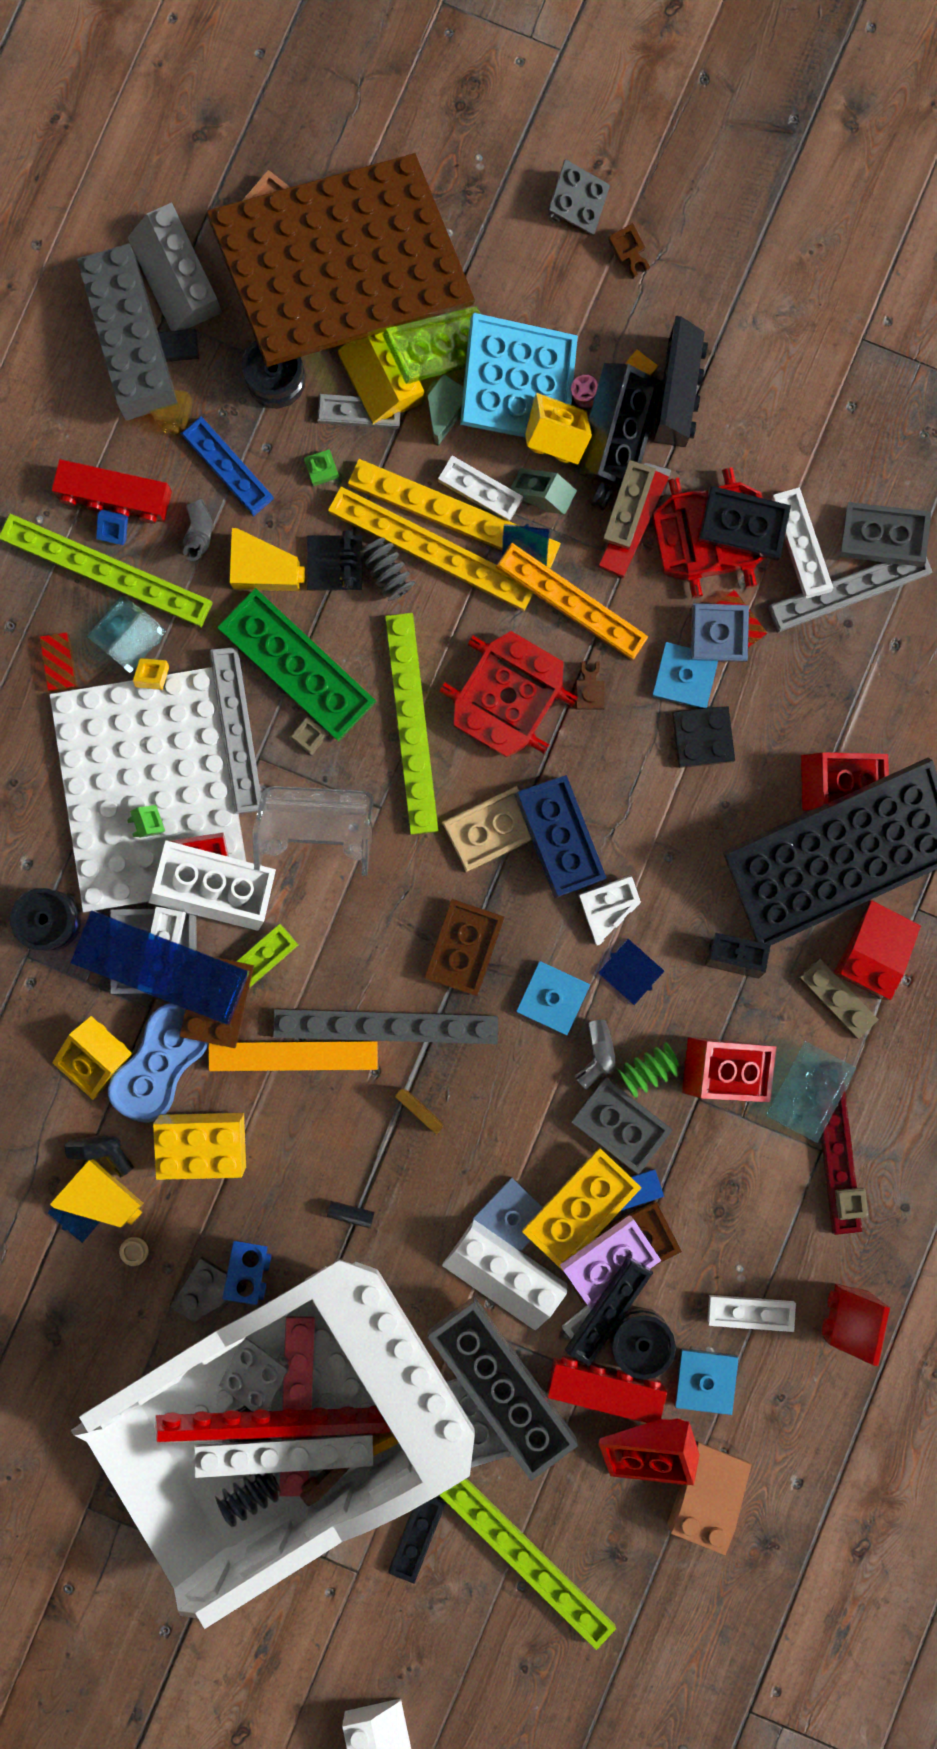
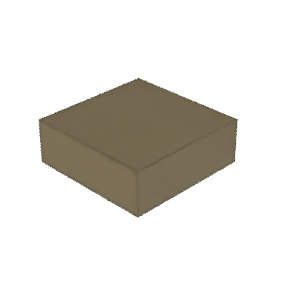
(309, 735)
(851, 1203)

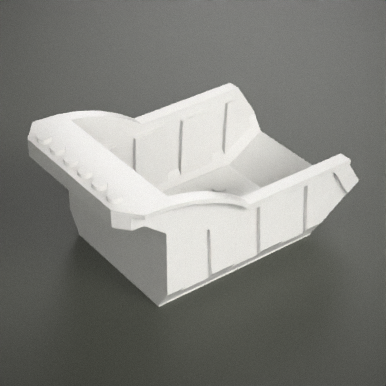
(360, 1360)

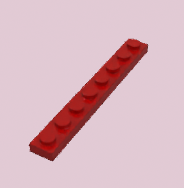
(269, 1424)

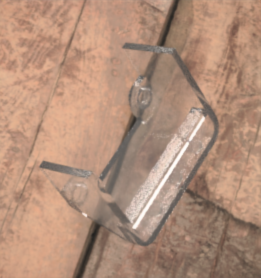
(314, 818)

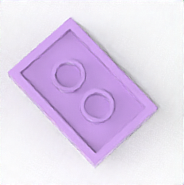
(600, 1260)

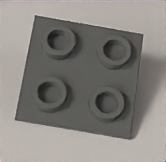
(578, 198)

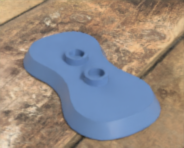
(149, 1080)

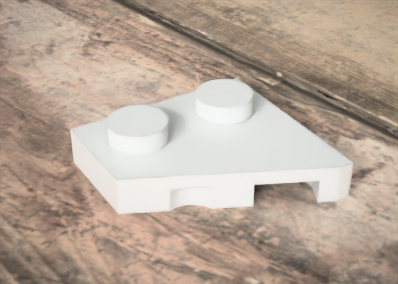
(608, 906)

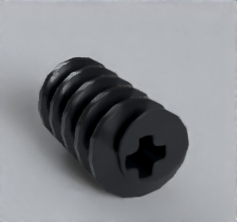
(248, 1497)

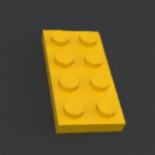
(581, 1208)

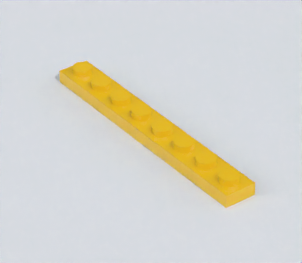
(434, 506)
(429, 547)

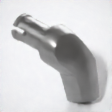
(199, 532)
(603, 1054)

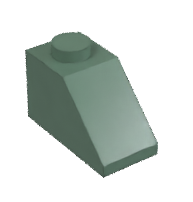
(444, 406)
(544, 490)

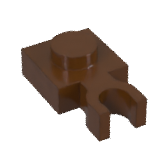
(627, 246)
(590, 692)

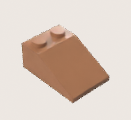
(712, 1506)

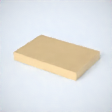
(488, 830)

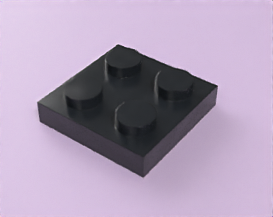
(703, 737)

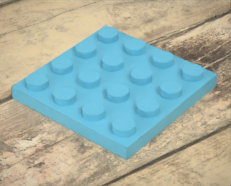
(508, 367)

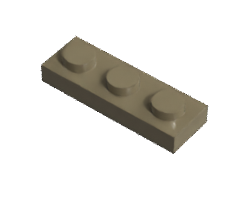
(629, 504)
(838, 998)

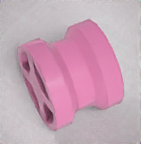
(582, 386)

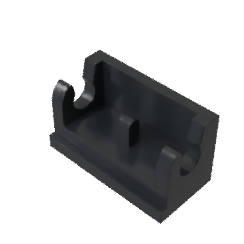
(738, 955)

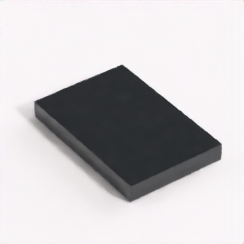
(744, 523)

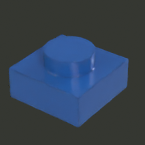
(112, 527)

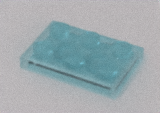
(811, 1091)

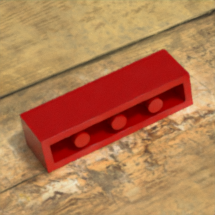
(111, 491)
(606, 1390)

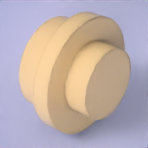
(133, 1251)

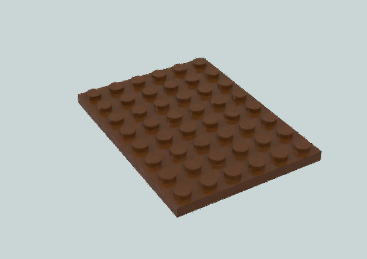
(340, 258)

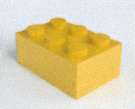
(199, 1146)

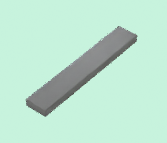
(845, 592)
(236, 729)

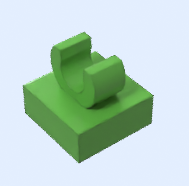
(321, 467)
(147, 821)

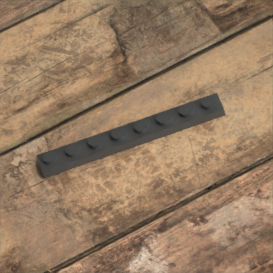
(385, 1026)

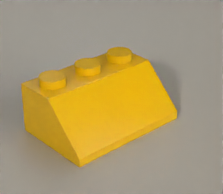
(378, 378)

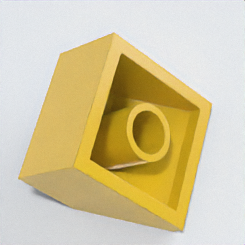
(557, 429)
(91, 1057)

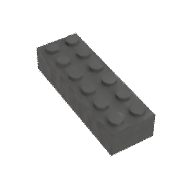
(127, 331)
(502, 1388)

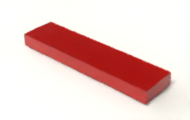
(617, 559)

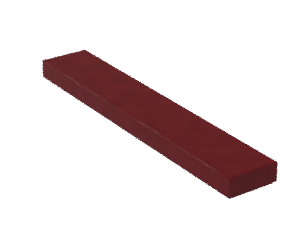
(839, 1165)

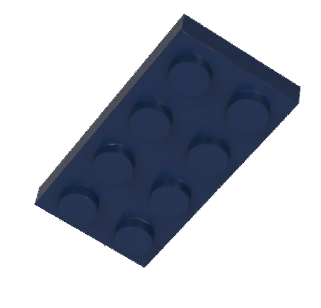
(560, 836)

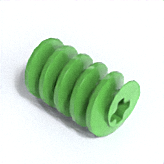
(649, 1070)

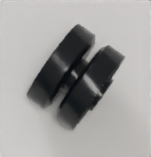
(272, 385)
(29, 923)
(646, 1360)

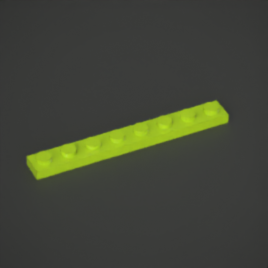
(105, 570)
(411, 724)
(530, 1562)

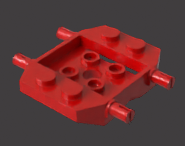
(709, 559)
(492, 678)

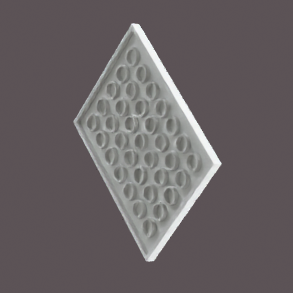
(140, 750)

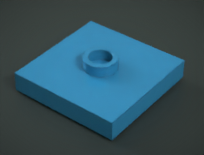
(684, 679)
(553, 998)
(706, 1381)

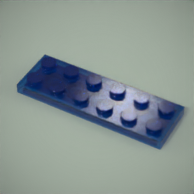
(160, 967)

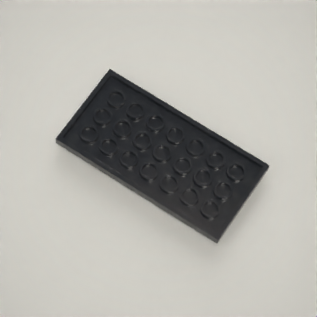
(838, 854)

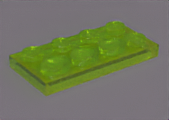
(430, 345)

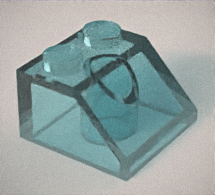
(126, 633)

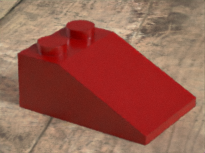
(833, 775)
(878, 951)
(728, 1070)
(856, 1323)
(653, 1452)

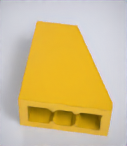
(262, 565)
(99, 1197)

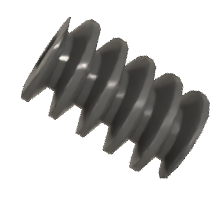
(386, 570)

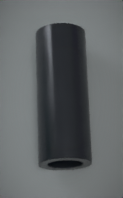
(350, 1214)

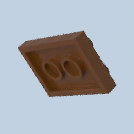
(464, 947)
(211, 1031)

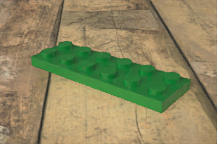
(297, 664)

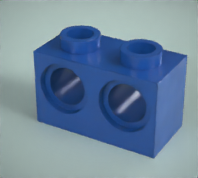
(238, 1271)

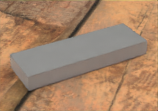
(350, 412)

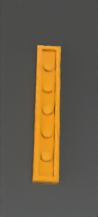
(571, 601)
(294, 1056)

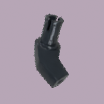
(97, 1148)

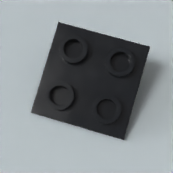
(334, 562)

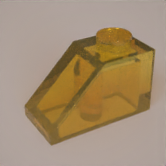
(174, 416)

